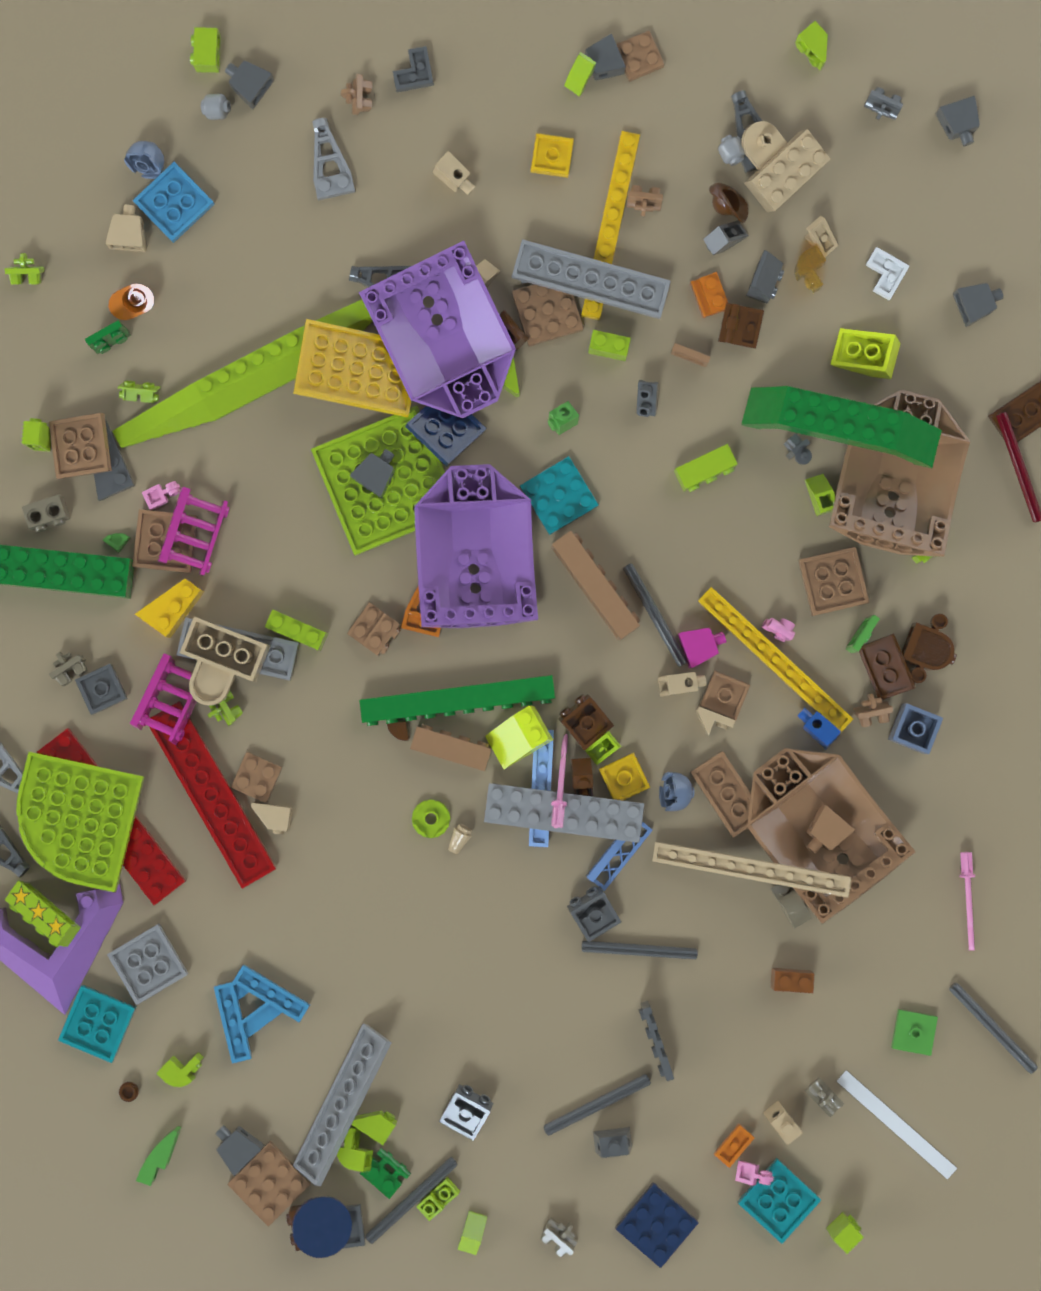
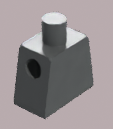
(607, 58)
(249, 82)
(960, 119)
(976, 302)
(375, 473)
(613, 1142)
(237, 1148)

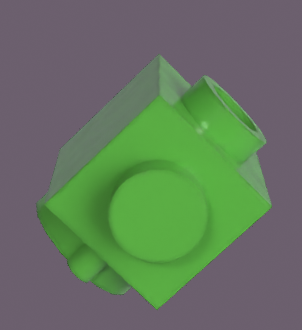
(563, 418)

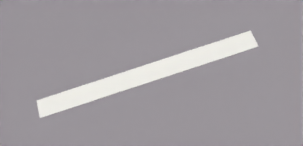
(896, 1124)

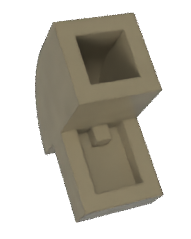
(792, 905)

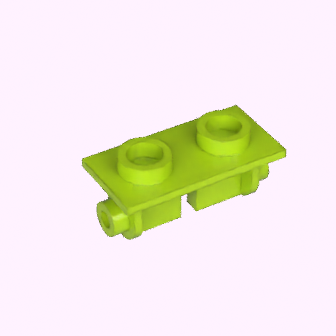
(131, 390)

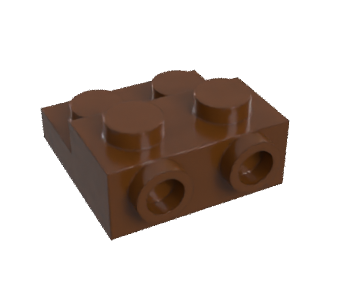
(585, 721)

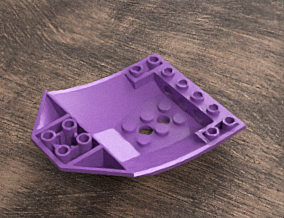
(450, 364)
(480, 521)

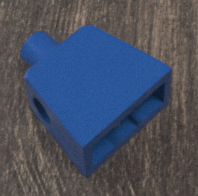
(825, 734)

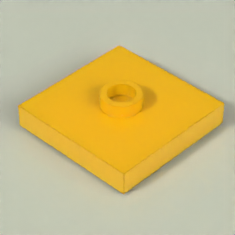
(552, 155)
(624, 777)

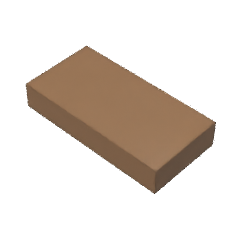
(690, 355)

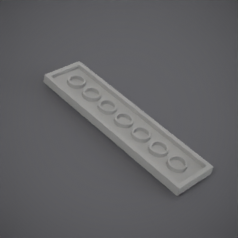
(591, 279)
(582, 815)
(341, 1104)

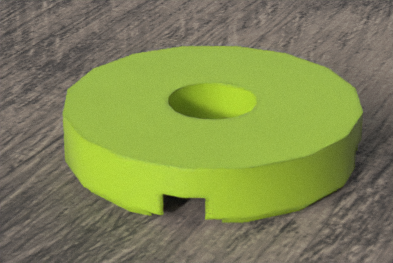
(419, 818)

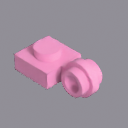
(156, 495)
(748, 1174)

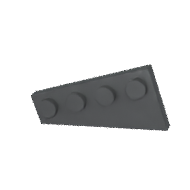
(116, 480)
(652, 1033)

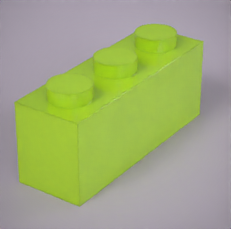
(706, 468)
(296, 630)

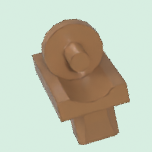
(354, 94)
(644, 201)
(871, 708)

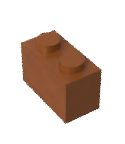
(792, 980)

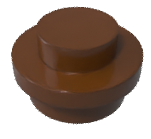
(128, 1091)

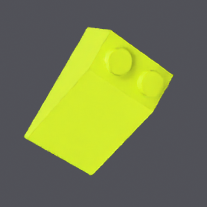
(866, 352)
(518, 736)

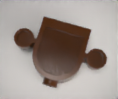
(928, 648)

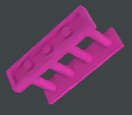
(174, 535)
(150, 701)

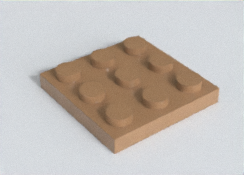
(546, 313)
(80, 446)
(149, 539)
(833, 581)
(269, 1183)

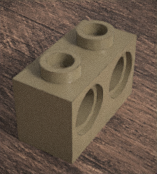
(45, 508)

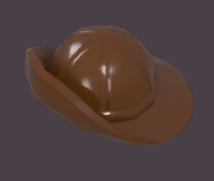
(728, 201)

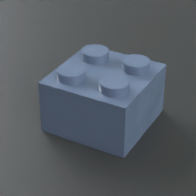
(915, 728)

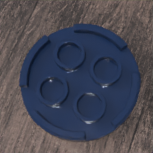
(321, 1226)

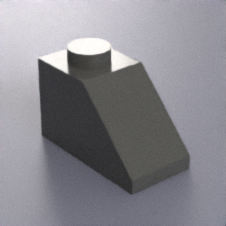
(725, 237)

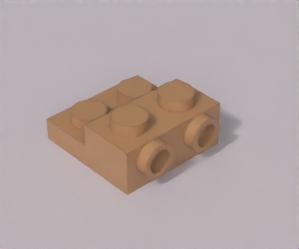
(374, 629)

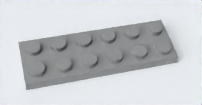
(280, 657)

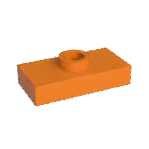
(734, 1145)

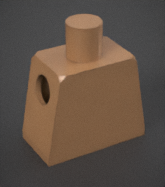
(827, 830)

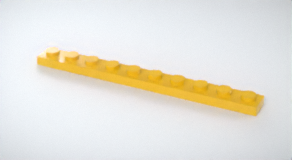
(613, 210)
(774, 659)

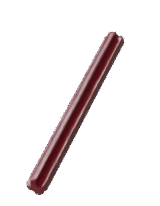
(1019, 466)

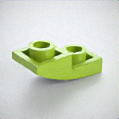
(580, 73)
(438, 1198)

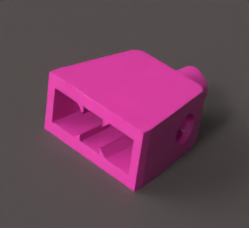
(700, 645)

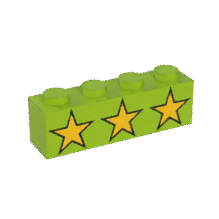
(42, 914)

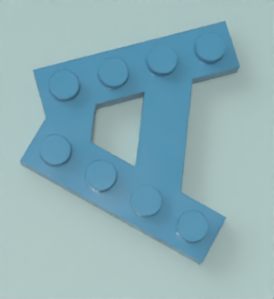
(276, 1001)

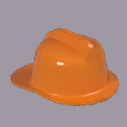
(131, 301)

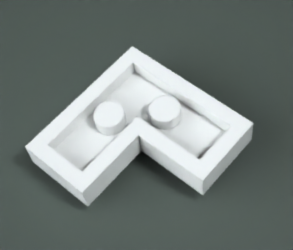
(890, 269)

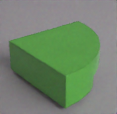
(117, 541)

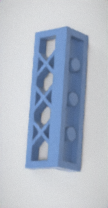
(608, 855)

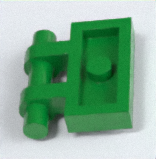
(381, 1177)

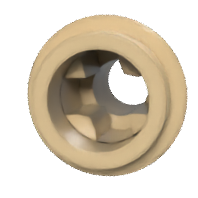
(459, 838)

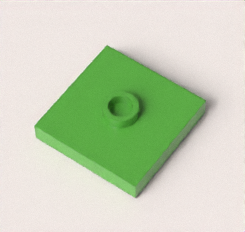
(862, 634)
(914, 1032)

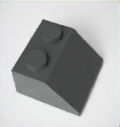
(765, 278)

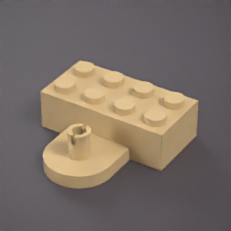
(780, 164)
(220, 657)

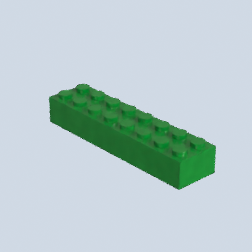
(66, 571)

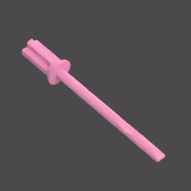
(559, 805)
(967, 873)

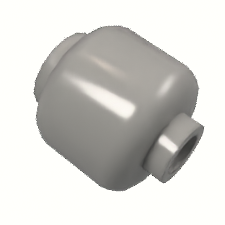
(215, 106)
(731, 150)

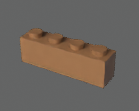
(450, 748)

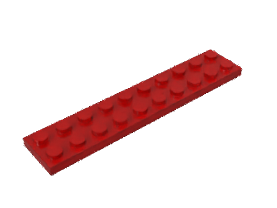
(214, 801)
(143, 857)

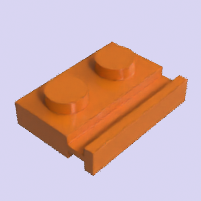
(709, 294)

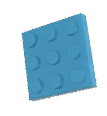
(173, 202)

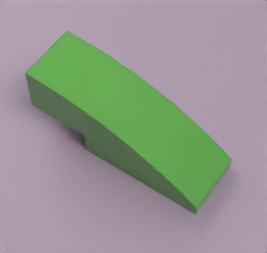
(158, 1158)

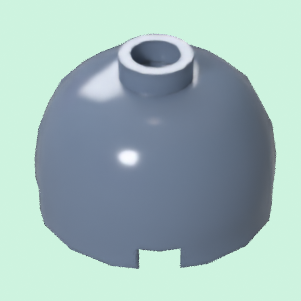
(145, 158)
(676, 791)

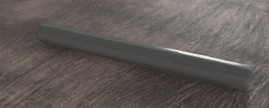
(655, 615)
(639, 950)
(993, 1028)
(596, 1105)
(411, 1200)

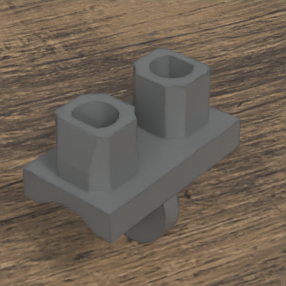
(884, 105)
(647, 398)
(798, 449)

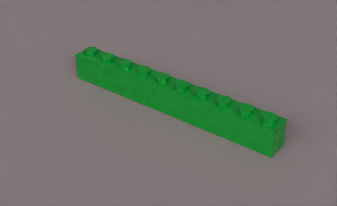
(457, 699)

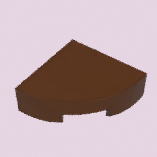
(399, 730)

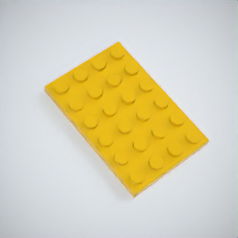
(349, 369)

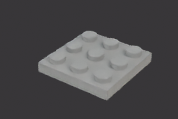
(147, 964)

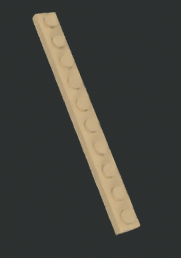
(752, 869)

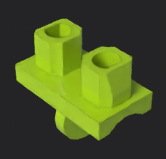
(15, 273)
(229, 715)

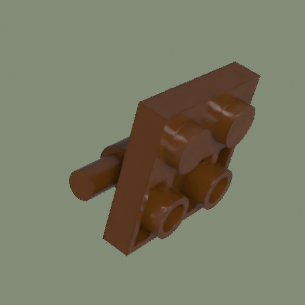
(741, 325)

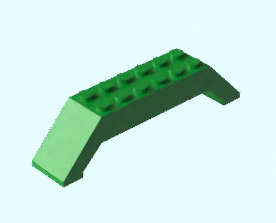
(843, 422)

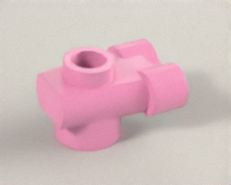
(783, 630)

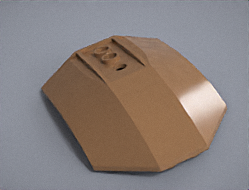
(923, 493)
(784, 803)

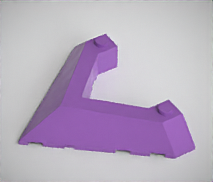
(62, 973)

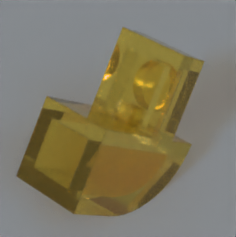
(806, 266)

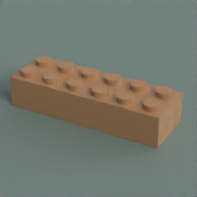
(595, 586)

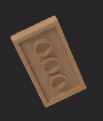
(724, 792)

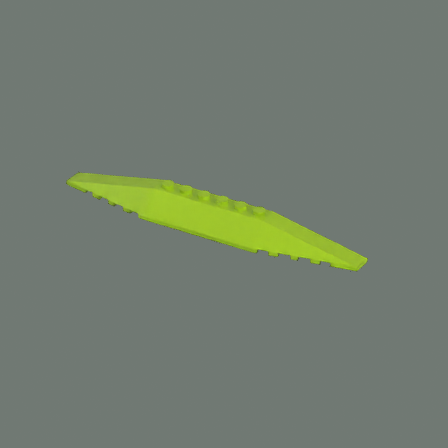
(233, 384)

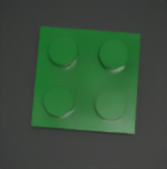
(105, 338)

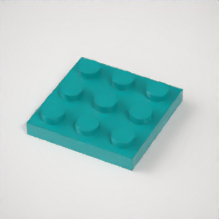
(559, 495)
(97, 1023)
(782, 1204)

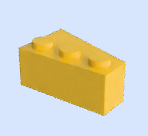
(171, 608)

